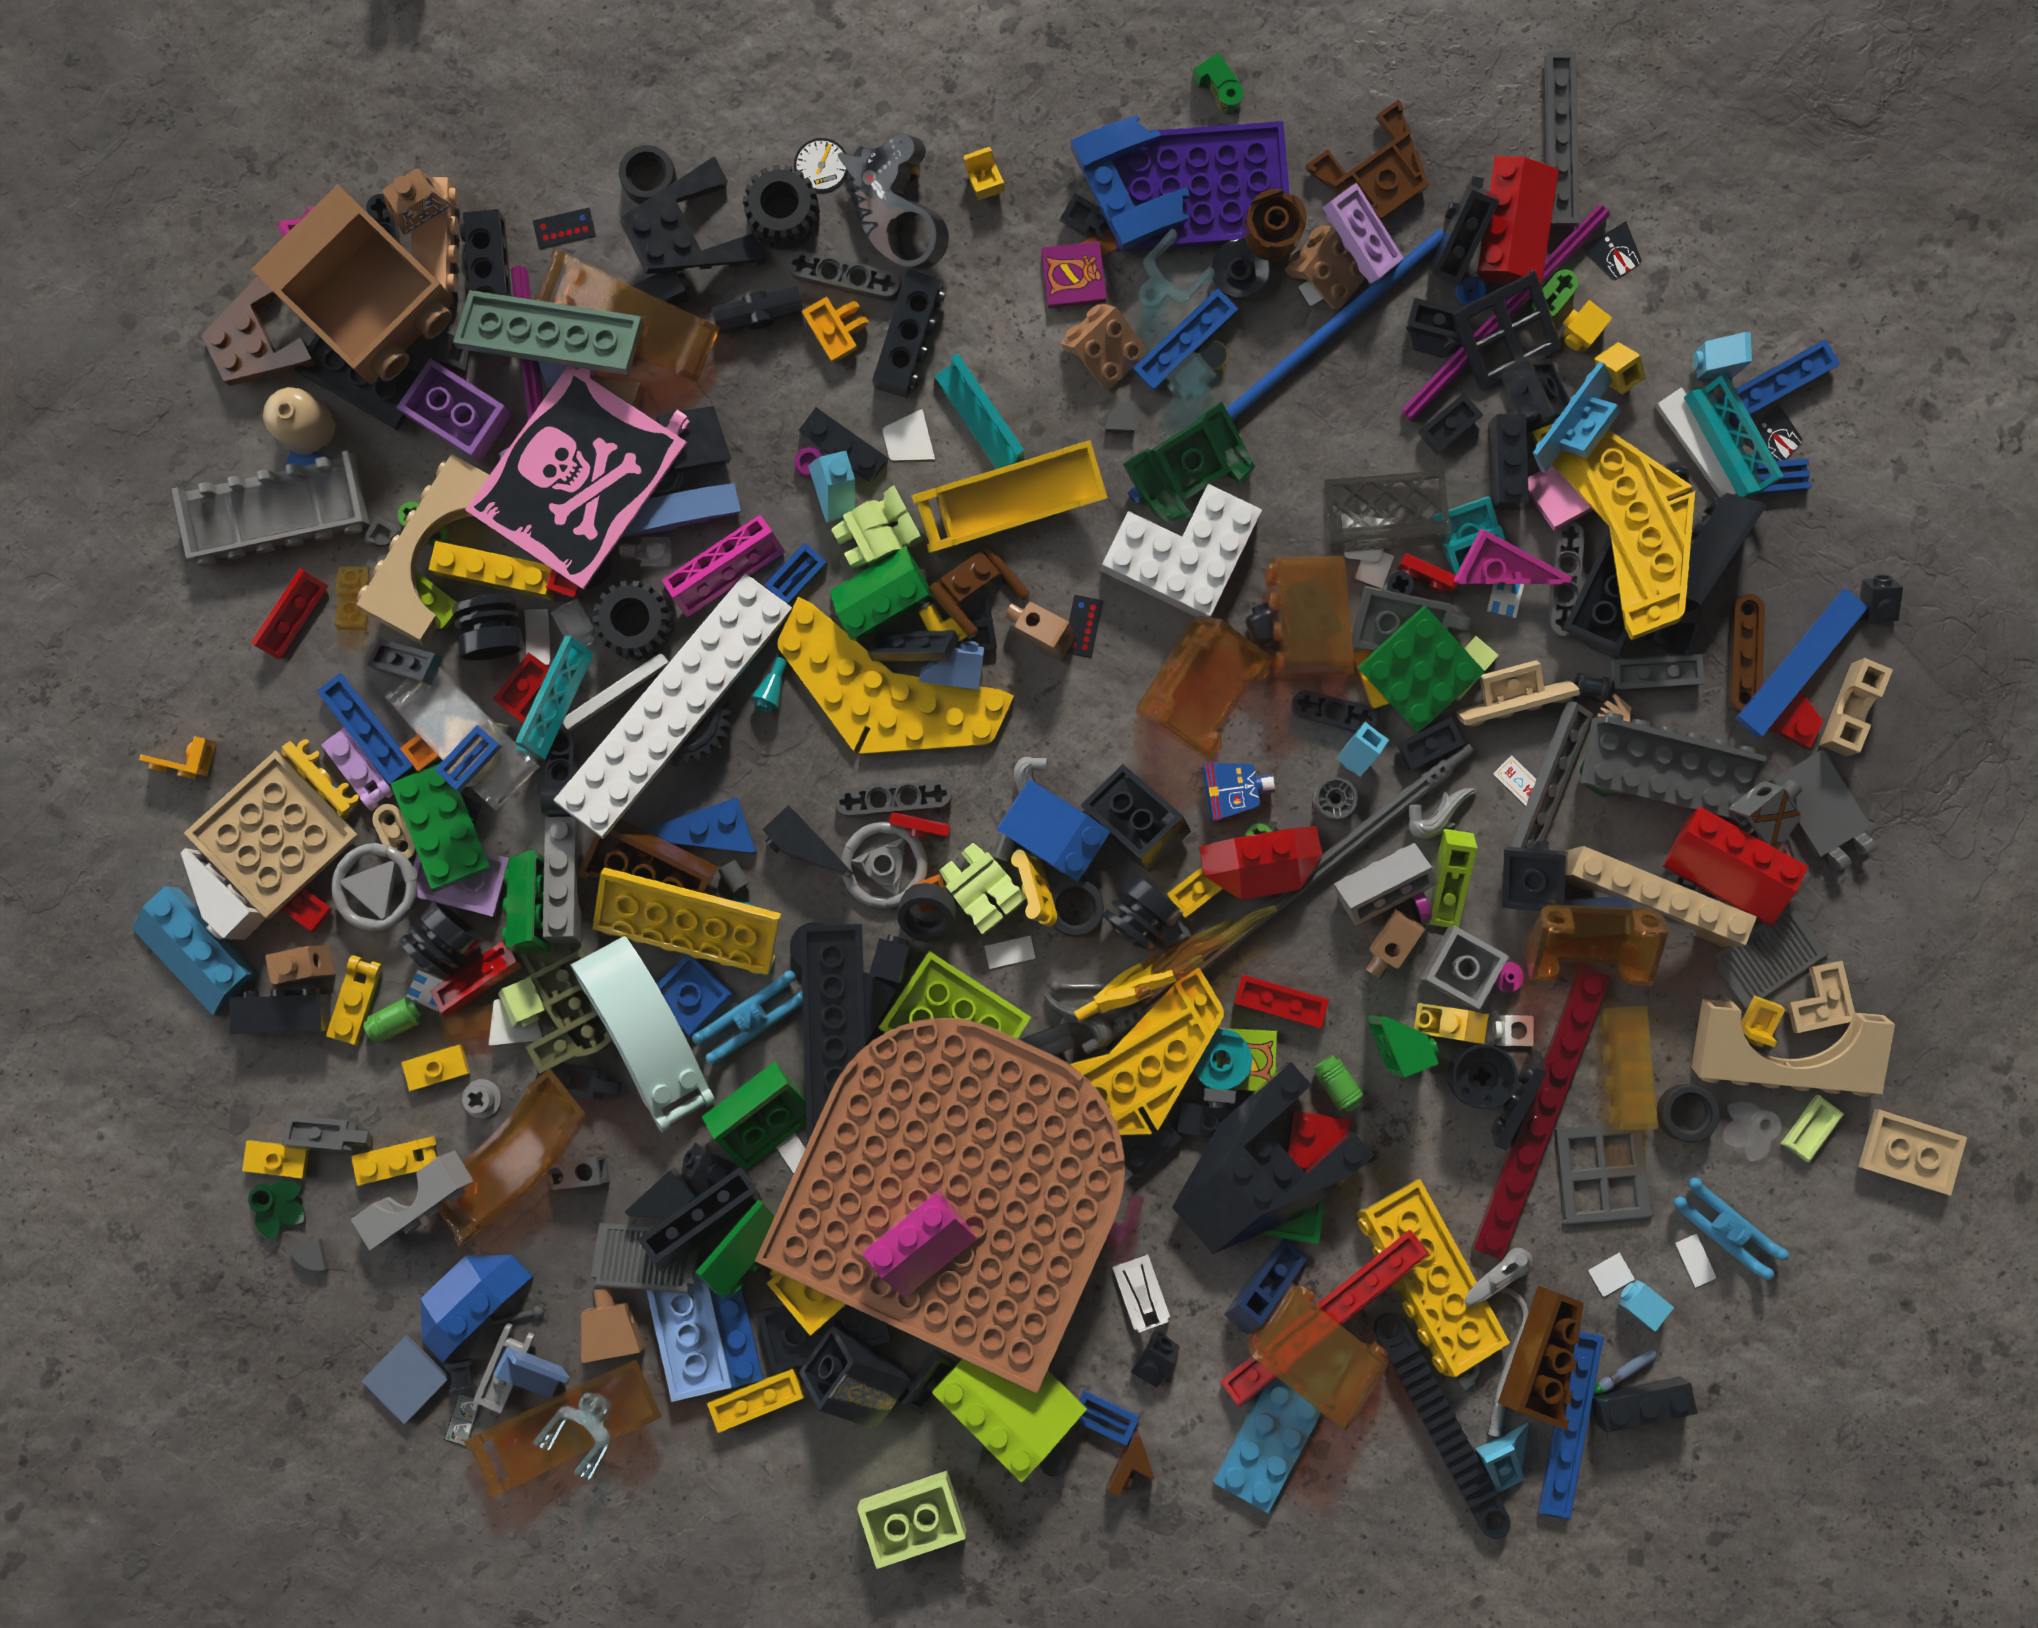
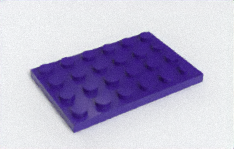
(1218, 166)

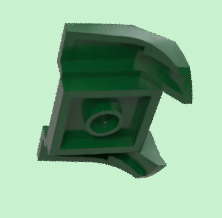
(1189, 463)

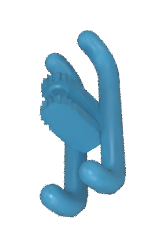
(749, 1018)
(1730, 1229)

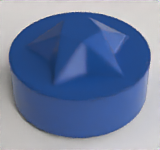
(1470, 289)

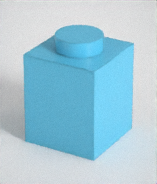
(1362, 749)
(1645, 1304)

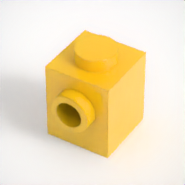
(1584, 326)
(1623, 367)

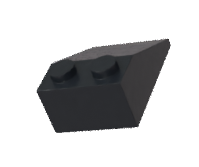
(1137, 818)

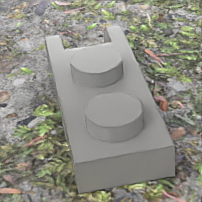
(492, 1391)

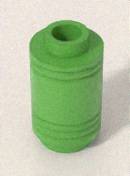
(393, 1020)
(1338, 1083)

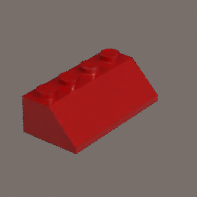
(1522, 221)
(1734, 866)

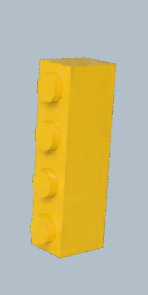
(491, 570)

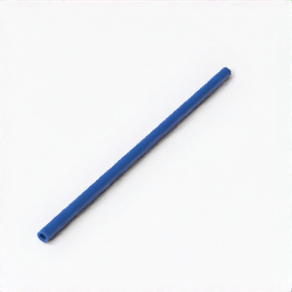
(1328, 331)

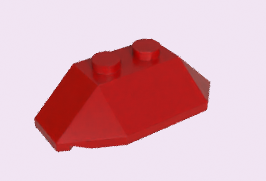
(1262, 862)

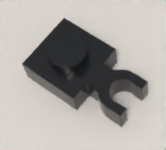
(1081, 216)

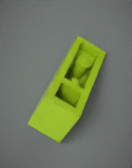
(1452, 877)

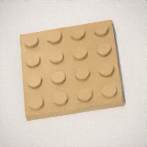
(271, 835)

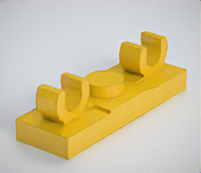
(318, 778)

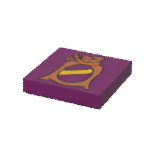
(1073, 274)

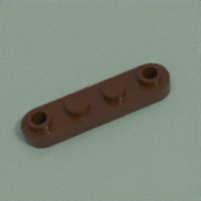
(1746, 649)

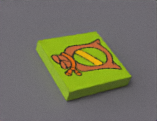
(1263, 1050)

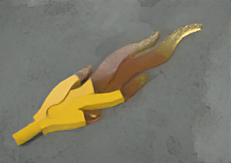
(1173, 965)

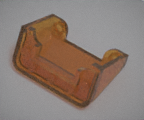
(1202, 683)
(1318, 1356)

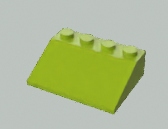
(946, 992)
(1008, 1418)

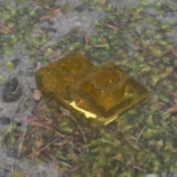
(348, 585)

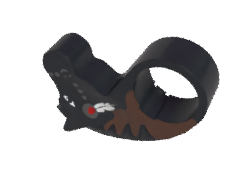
(878, 196)

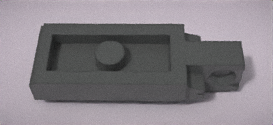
(324, 1135)

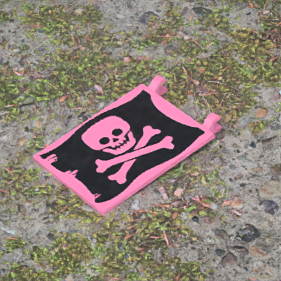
(577, 475)

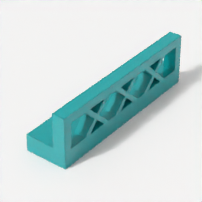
(979, 414)
(1728, 448)
(554, 698)

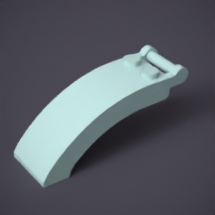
(643, 1030)

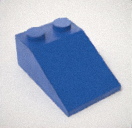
(1053, 830)

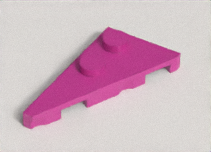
(1499, 562)

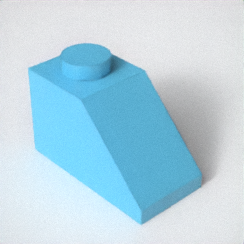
(1723, 356)
(834, 484)

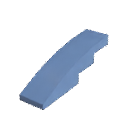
(685, 508)

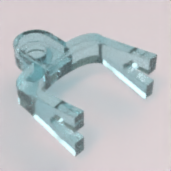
(1159, 285)
(589, 1418)

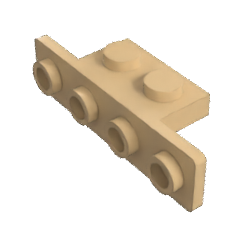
(1513, 691)

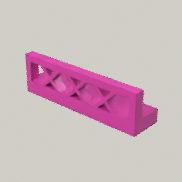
(725, 569)

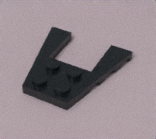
(664, 237)

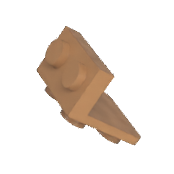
(1327, 266)
(1105, 344)

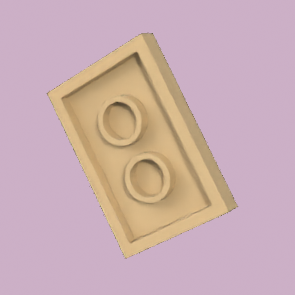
(1912, 1152)

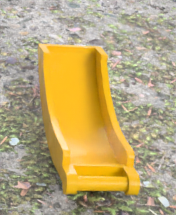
(1012, 495)

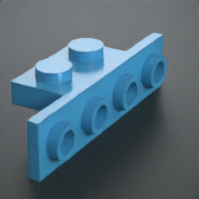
(1581, 422)

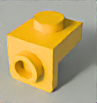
(983, 173)
(1761, 1021)

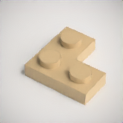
(1832, 1000)

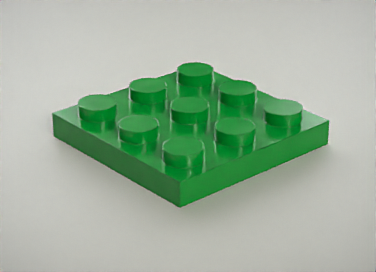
(1420, 669)

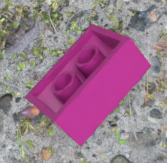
(919, 1244)

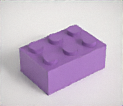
(454, 410)

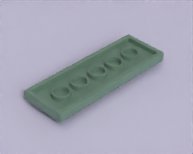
(548, 332)

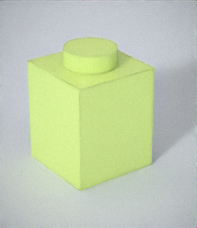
(522, 1002)

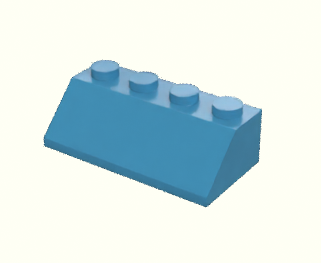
(200, 960)

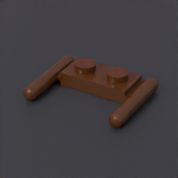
(969, 579)

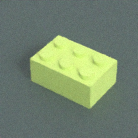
(911, 1519)

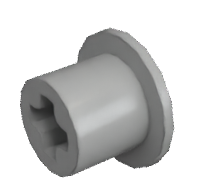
(481, 1098)

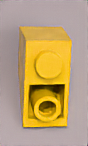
(1451, 1023)

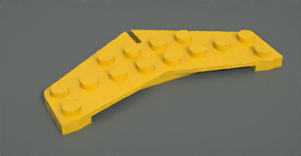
(1645, 529)
(892, 705)
(1156, 1055)

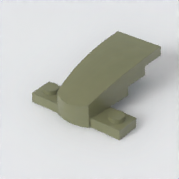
(578, 1023)

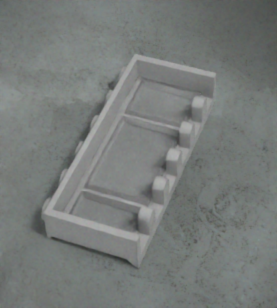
(271, 509)

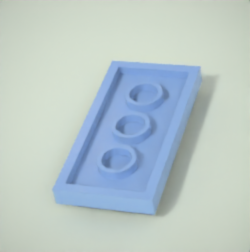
(689, 1341)

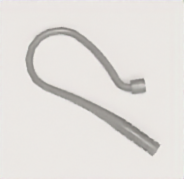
(1468, 1380)

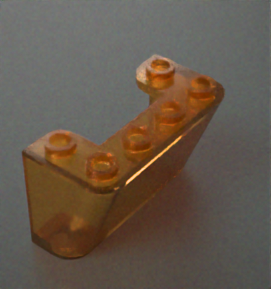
(1310, 617)
(1598, 935)

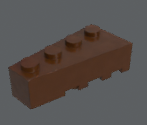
(646, 856)
(1544, 1359)

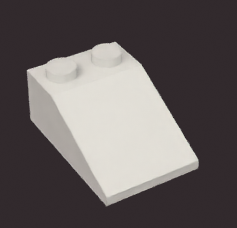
(219, 900)

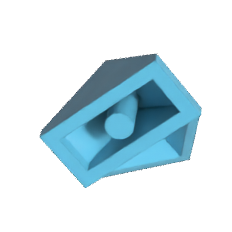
(1505, 1458)

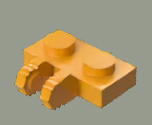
(830, 329)

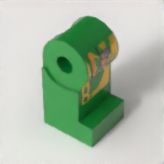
(1221, 83)

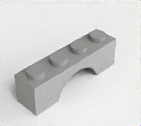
(561, 861)
(437, 1183)

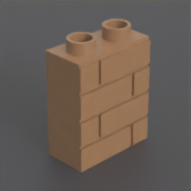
(356, 286)

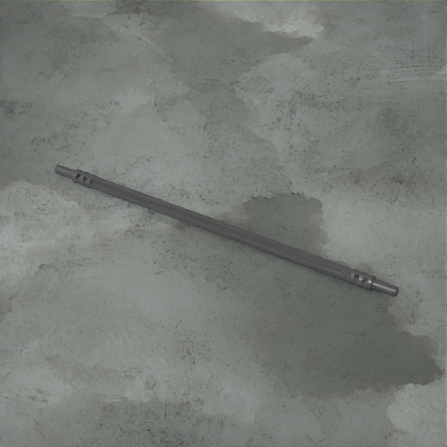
(1327, 862)

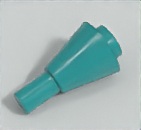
(768, 693)

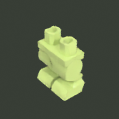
(871, 531)
(975, 882)

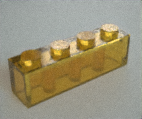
(1629, 1068)

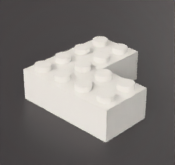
(1189, 568)

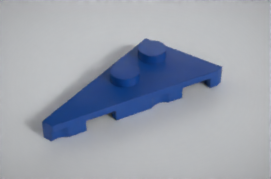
(714, 827)

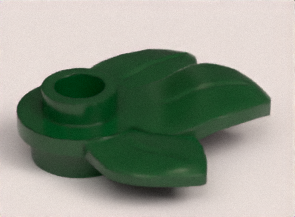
(279, 1210)

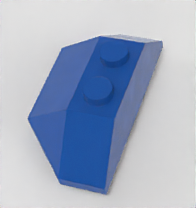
(468, 1299)

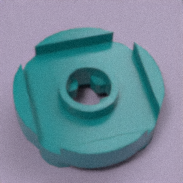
(1232, 1073)

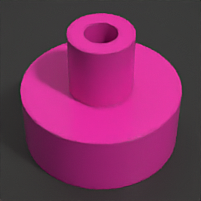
(1516, 979)

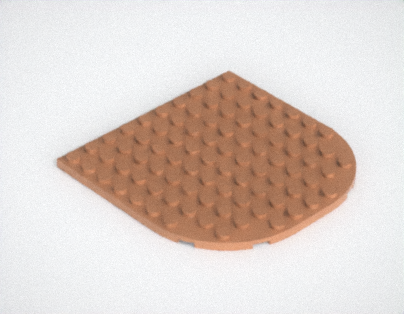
(1011, 1146)

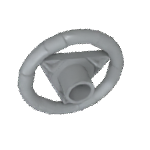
(883, 863)
(374, 887)

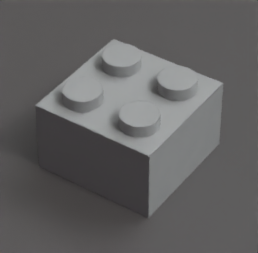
(1464, 967)

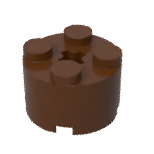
(1282, 210)

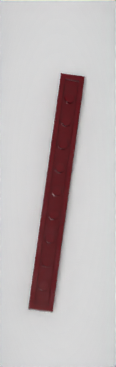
(1541, 1115)

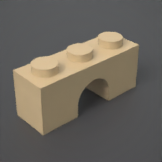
(1861, 688)

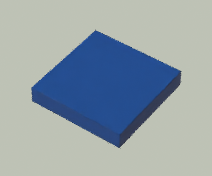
(693, 993)

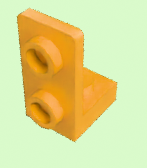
(199, 758)

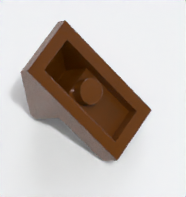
(1132, 1457)

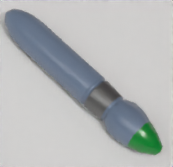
(1625, 1372)

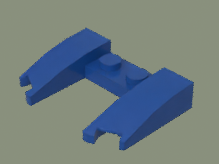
(1128, 223)

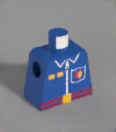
(1234, 789)

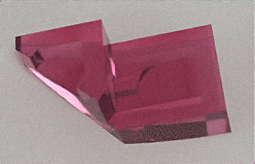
(1121, 1229)

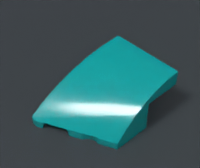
(1466, 524)

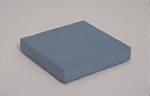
(405, 1379)

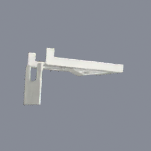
(1136, 1278)

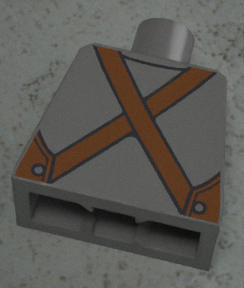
(1768, 811)

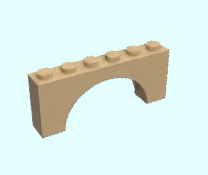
(393, 590)
(1702, 914)
(1852, 1064)

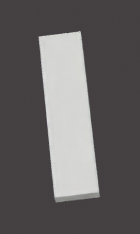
(1688, 432)
(615, 691)

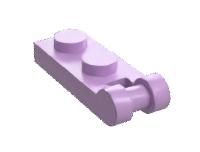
(357, 768)

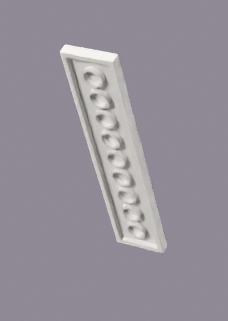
(673, 706)

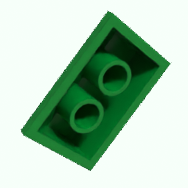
(880, 595)
(524, 904)
(1402, 1047)
(758, 1116)
(737, 1252)

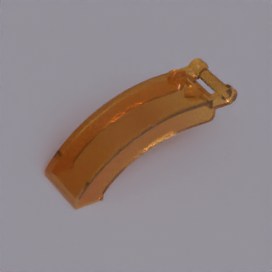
(668, 335)
(516, 1155)
(513, 1438)

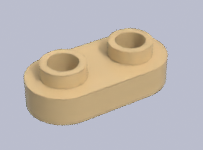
(395, 833)

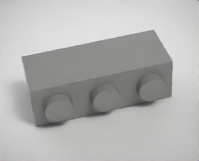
(1385, 884)

